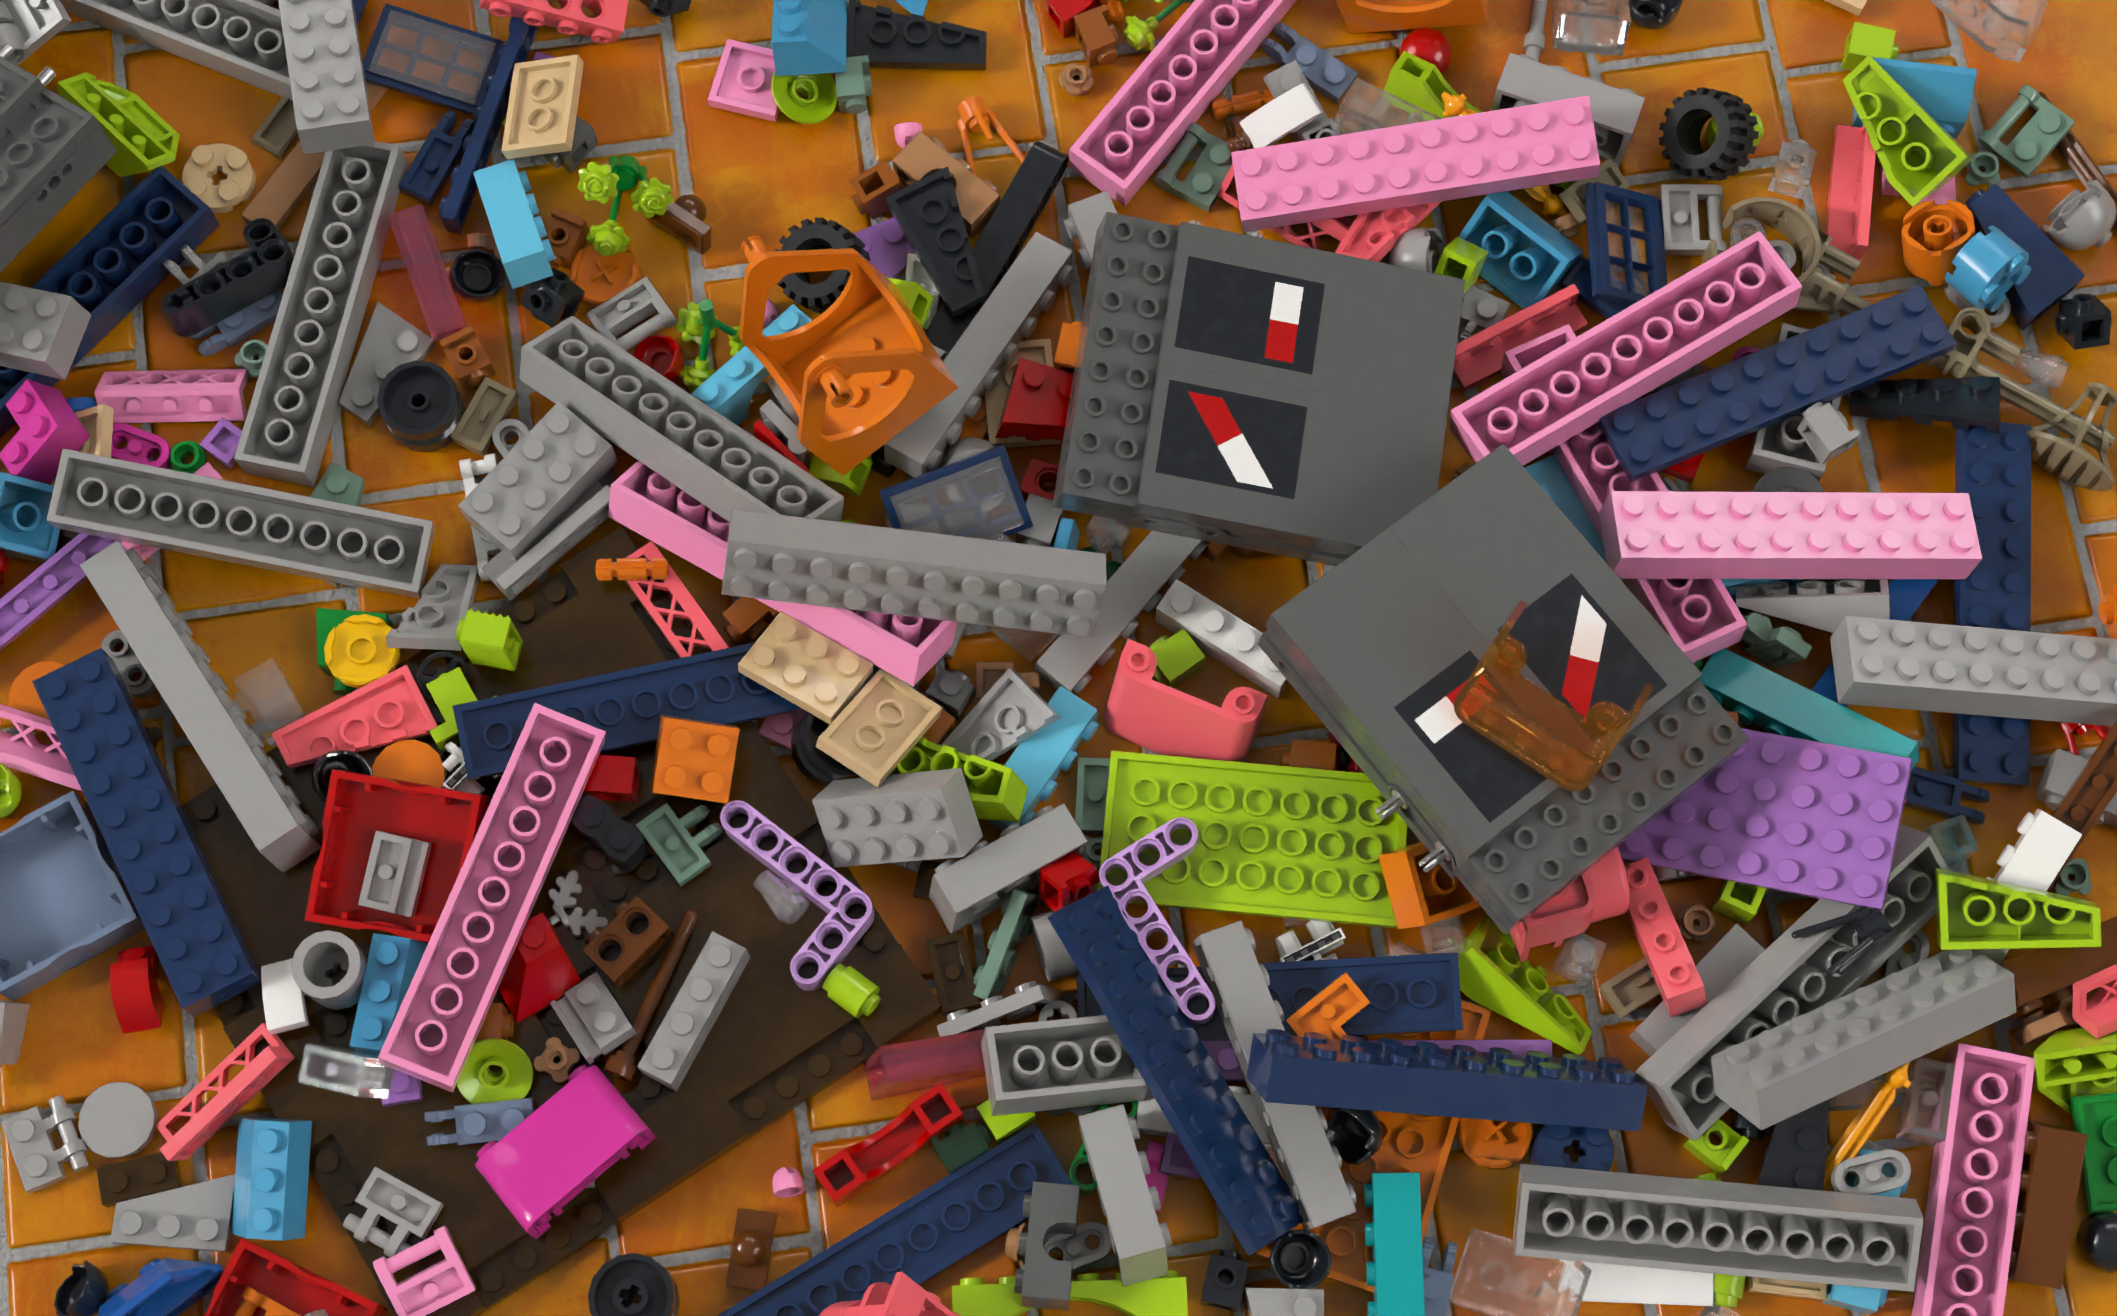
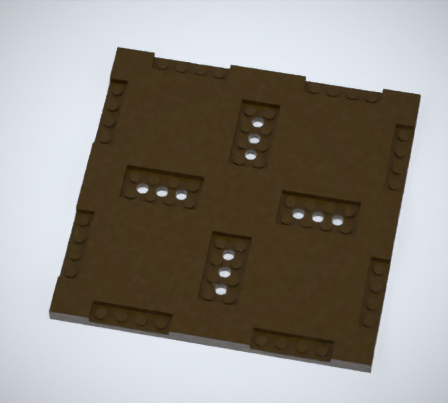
(755, 1066)

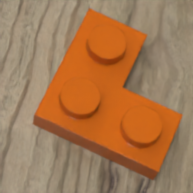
(1330, 1009)

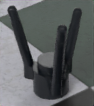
(1873, 931)

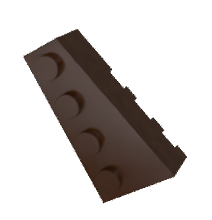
(2052, 971)
(2046, 1203)

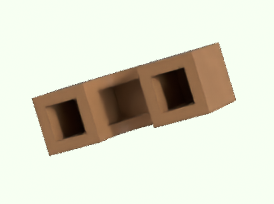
(928, 155)

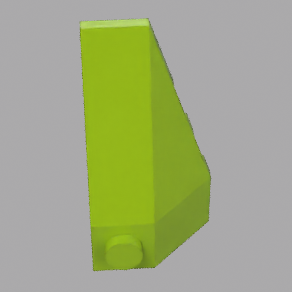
(1908, 141)
(1517, 990)

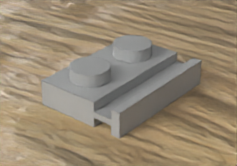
(395, 873)
(593, 1018)

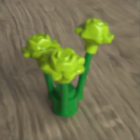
(611, 180)

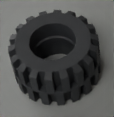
(1684, 129)
(817, 236)

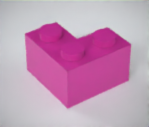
(45, 430)

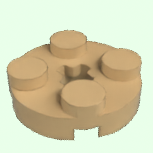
(215, 158)

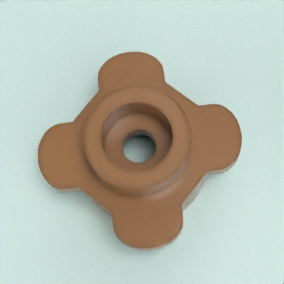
(560, 1070)
(1012, 1244)

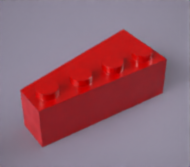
(1036, 402)

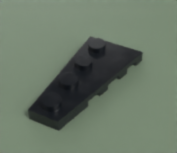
(1940, 399)
(1797, 1151)

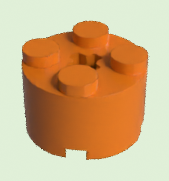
(1933, 238)

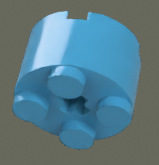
(1988, 269)

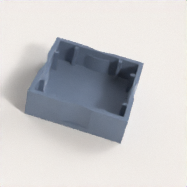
(58, 896)

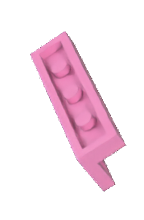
(175, 397)
(29, 755)

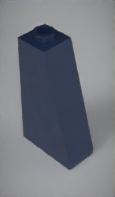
(2052, 272)

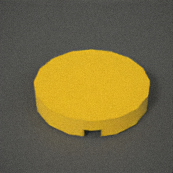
(359, 651)

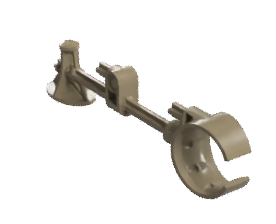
(1819, 293)

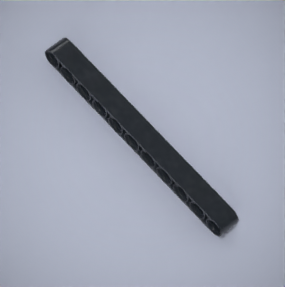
(998, 247)

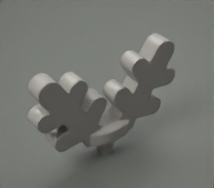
(563, 900)

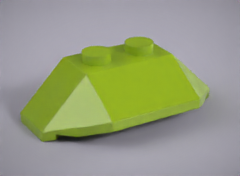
(130, 124)
(2075, 1065)

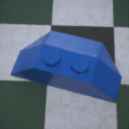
(163, 1289)

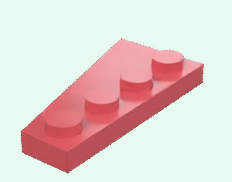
(1377, 232)
(363, 720)

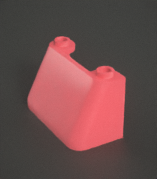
(1175, 721)

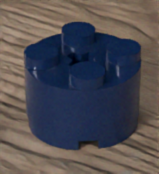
(1591, 1144)

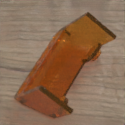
(1535, 723)

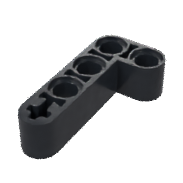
(232, 284)

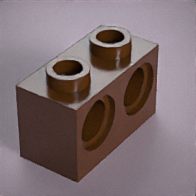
(634, 947)

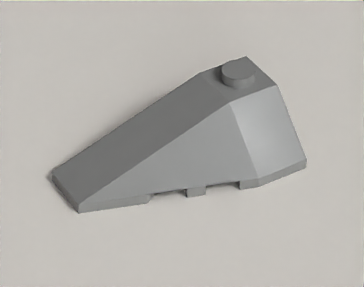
(1818, 602)

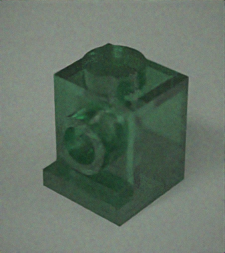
(961, 1144)

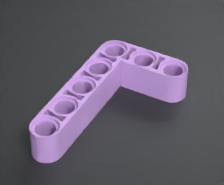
(808, 882)
(1153, 920)

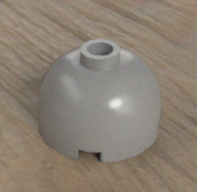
(2083, 218)
(1416, 250)

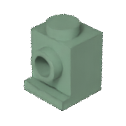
(854, 85)

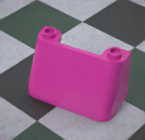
(562, 1148)

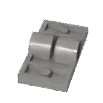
(30, 25)

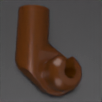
(1241, 140)

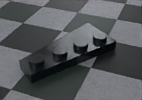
(911, 41)
(935, 229)

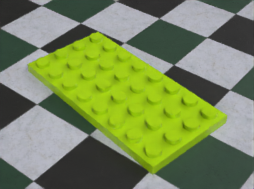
(1266, 837)

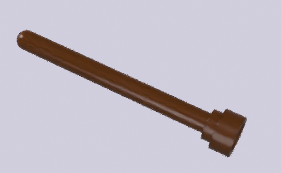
(622, 1062)

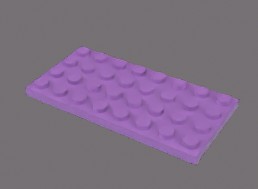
(1787, 821)

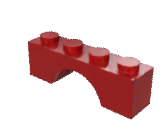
(880, 1153)

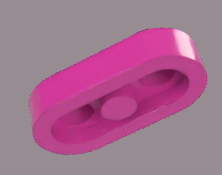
(139, 446)

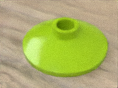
(818, 94)
(482, 1085)

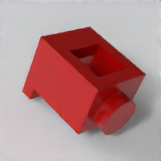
(1067, 881)

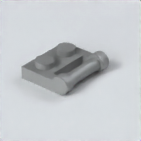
(1681, 217)
(629, 309)
(784, 430)

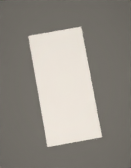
(1647, 1285)

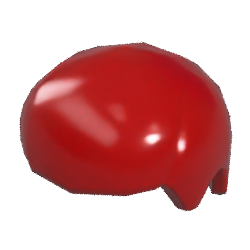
(1430, 46)
(662, 355)

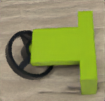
(447, 689)

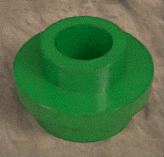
(184, 449)

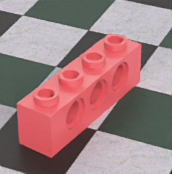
(569, 20)
(1662, 941)

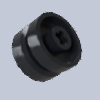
(420, 405)
(812, 761)
(631, 1275)

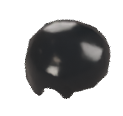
(1653, 13)
(477, 275)
(336, 760)
(1354, 1134)
(2099, 1240)
(1300, 1259)
(82, 1291)

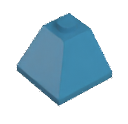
(24, 517)

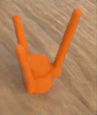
(977, 118)

